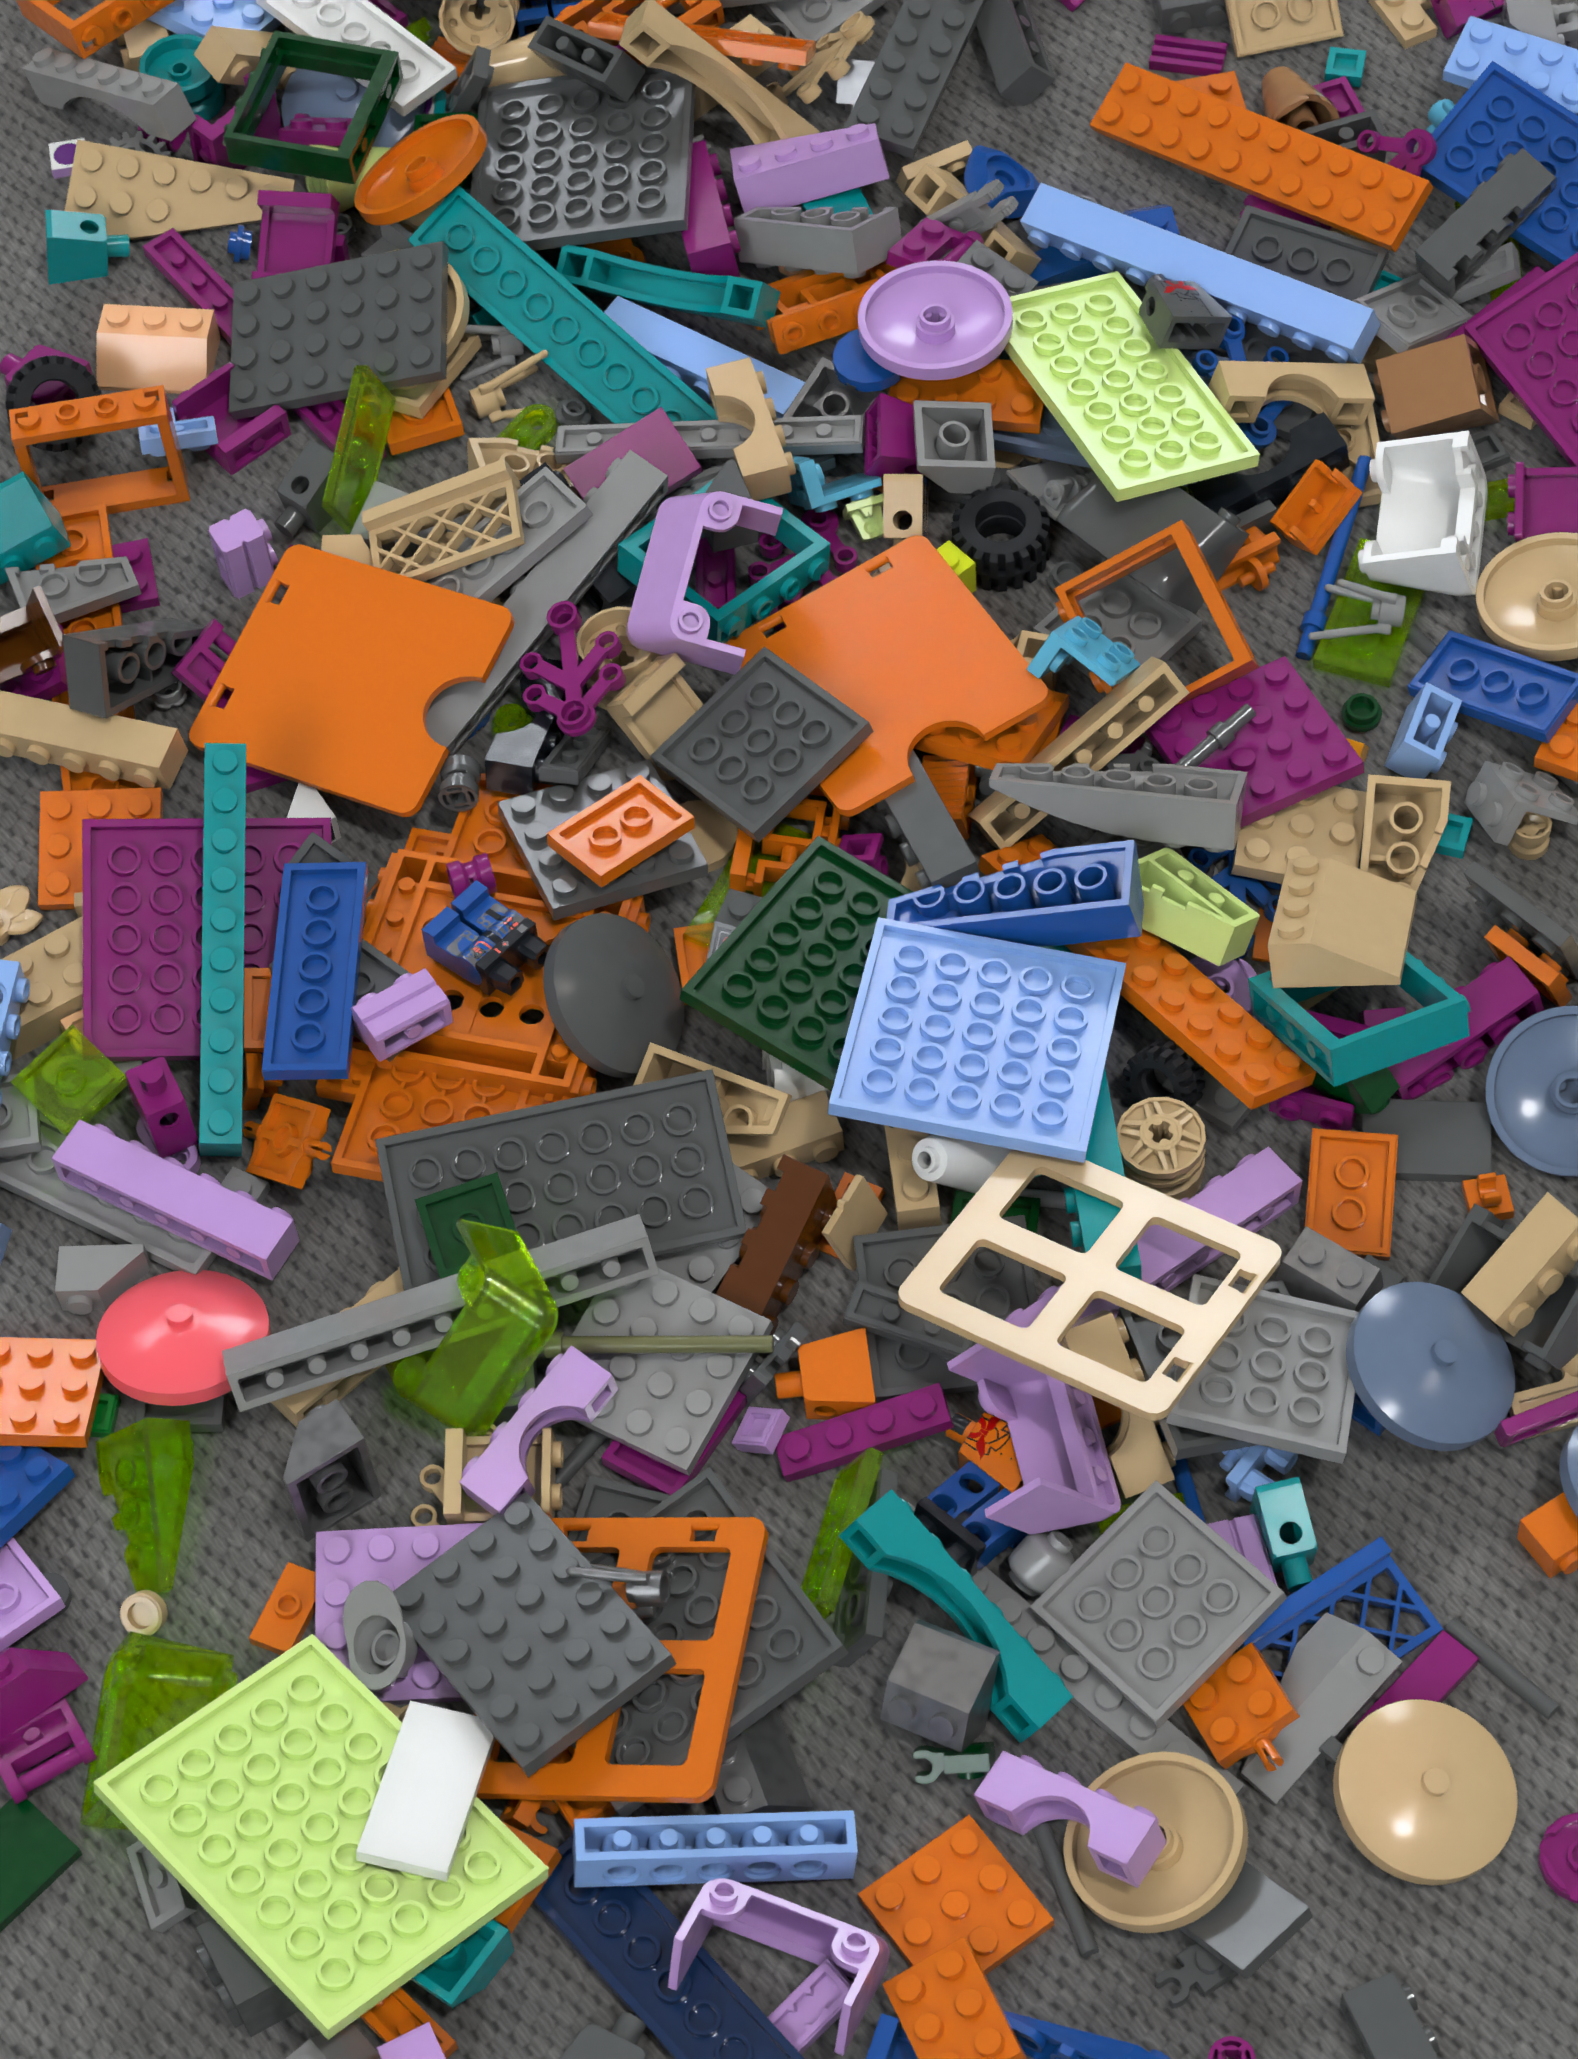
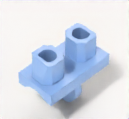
(1248, 1468)

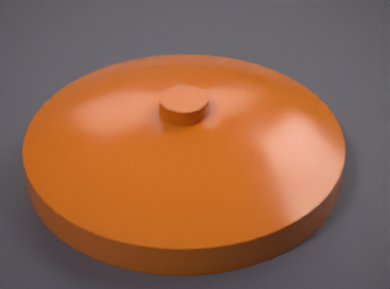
(420, 169)

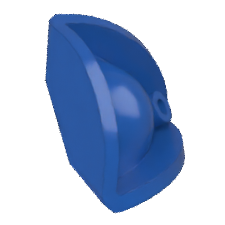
(991, 164)

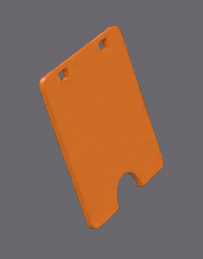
(906, 657)
(344, 677)

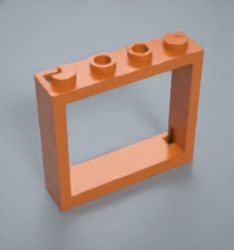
(99, 24)
(97, 416)
(1137, 556)

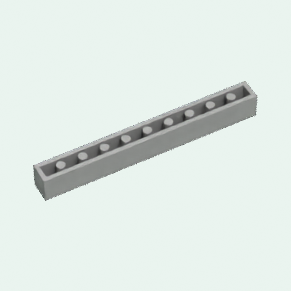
(563, 574)
(422, 1316)

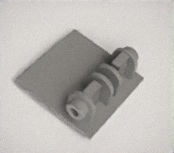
(1051, 483)

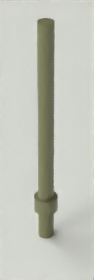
(560, 1344)

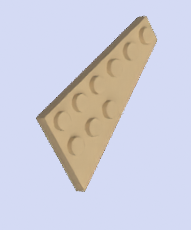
(154, 192)

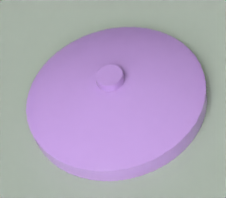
(935, 320)

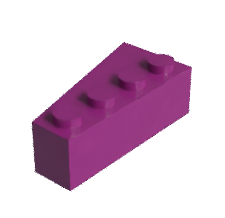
(708, 240)
(1498, 1004)

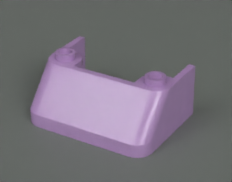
(659, 615)
(1054, 1443)
(788, 1929)

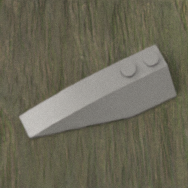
(1161, 805)

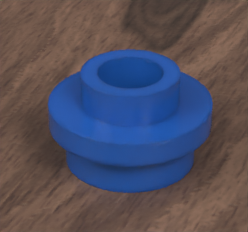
(240, 244)

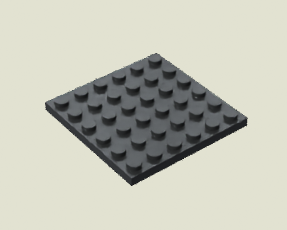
(584, 164)
(783, 1650)

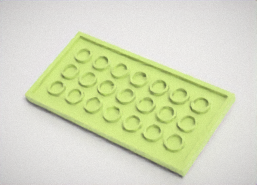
(1117, 395)

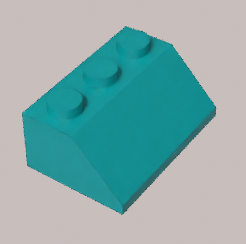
(28, 526)
(468, 1965)

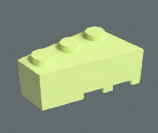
(1193, 909)

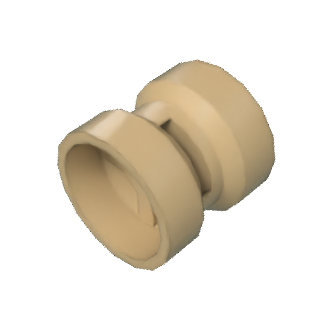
(1531, 837)

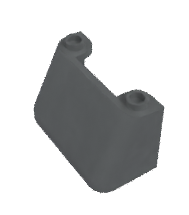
(1122, 524)
(1553, 1332)

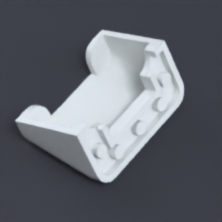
(1428, 514)

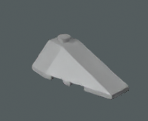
(1329, 1683)

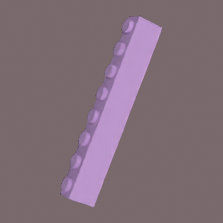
(1248, 1196)

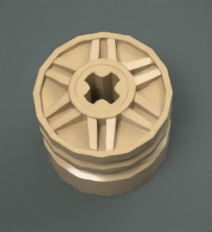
(470, 26)
(631, 659)
(1163, 1146)

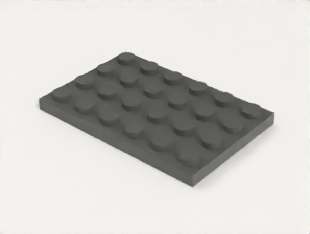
(1310, 256)
(311, 326)
(524, 1639)

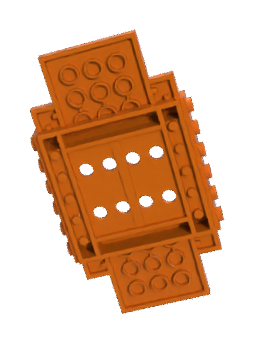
(477, 1061)

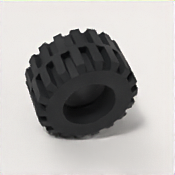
(51, 369)
(1003, 513)

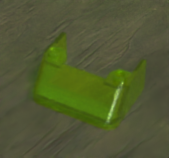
(492, 1339)

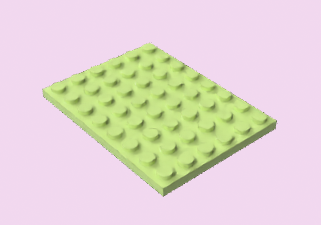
(263, 1823)

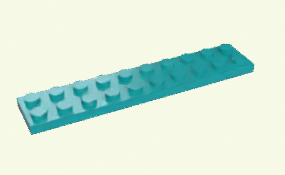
(555, 317)

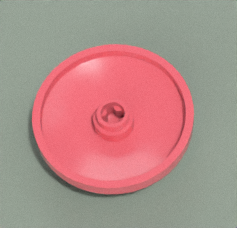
(170, 1332)

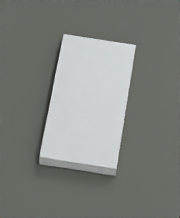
(427, 1792)

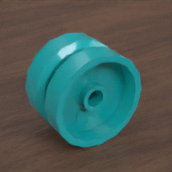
(174, 61)

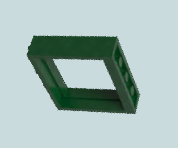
(325, 56)

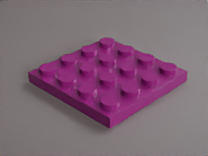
(1286, 748)

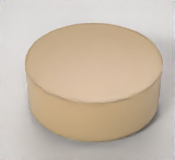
(143, 1612)

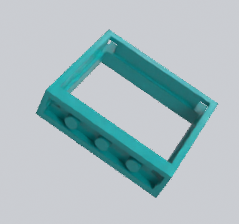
(760, 598)
(1372, 1049)

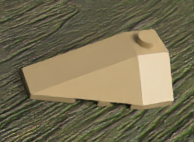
(745, 1104)

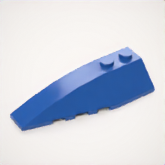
(1052, 901)

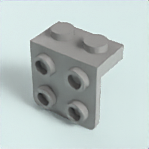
(1505, 794)

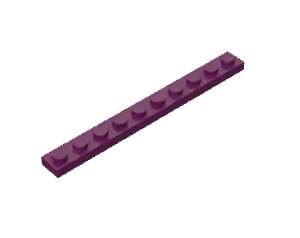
(207, 290)

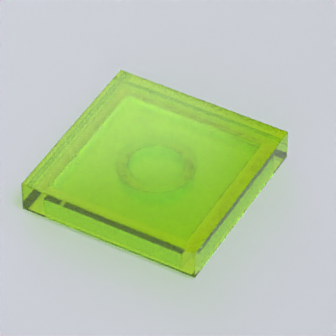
(70, 1080)

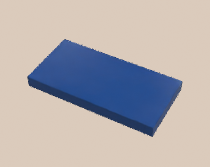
(1500, 685)

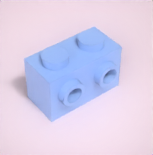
(1424, 733)

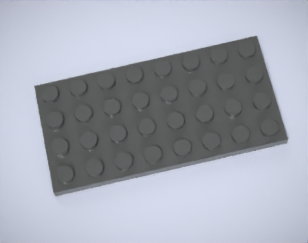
(577, 1168)

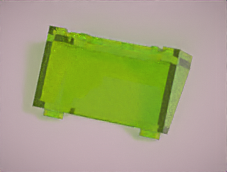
(143, 1695)

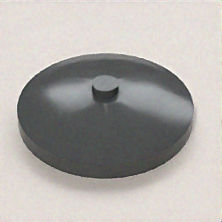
(612, 993)

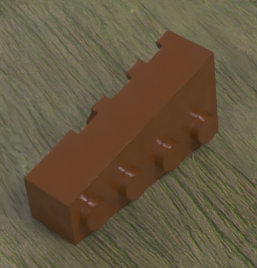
(782, 1242)

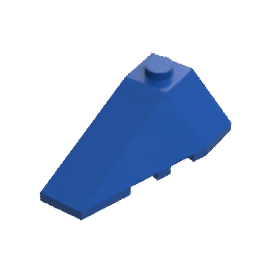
(1054, 2041)

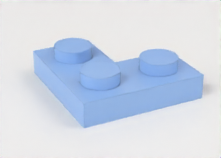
(193, 434)

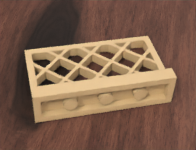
(438, 507)

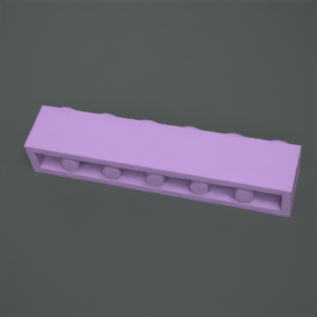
(176, 1198)

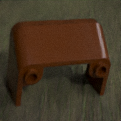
(29, 639)

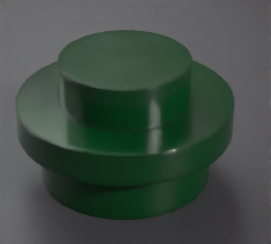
(1361, 712)

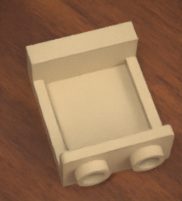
(655, 706)
(542, 1460)

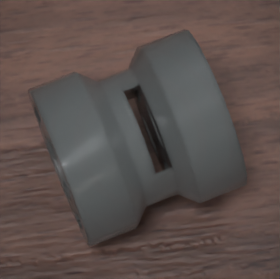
(459, 783)

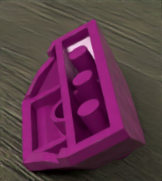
(32, 1683)

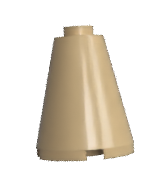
(518, 63)

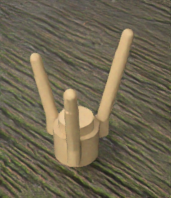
(489, 396)

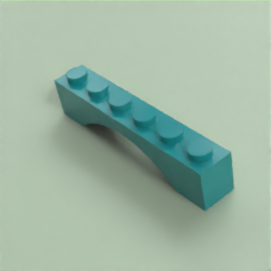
(689, 292)
(898, 1545)

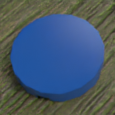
(858, 368)

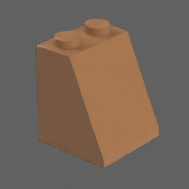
(1436, 389)

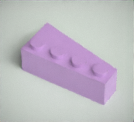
(808, 167)

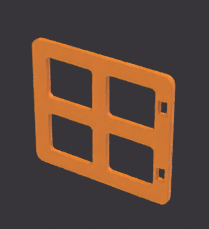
(720, 1659)

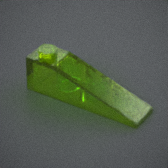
(150, 1478)

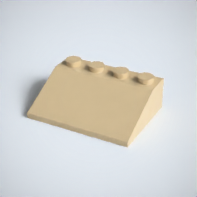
(1339, 926)

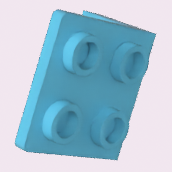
(812, 492)
(1084, 641)

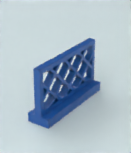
(1341, 1584)

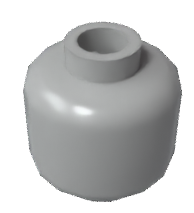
(1040, 1561)

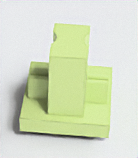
(866, 517)

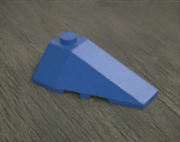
(1058, 268)

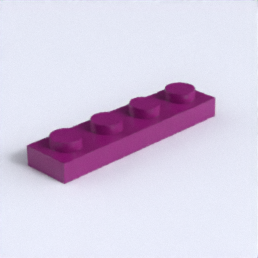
(874, 1426)

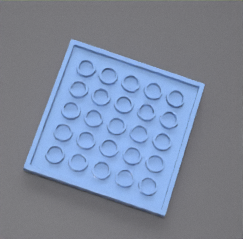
(978, 1040)

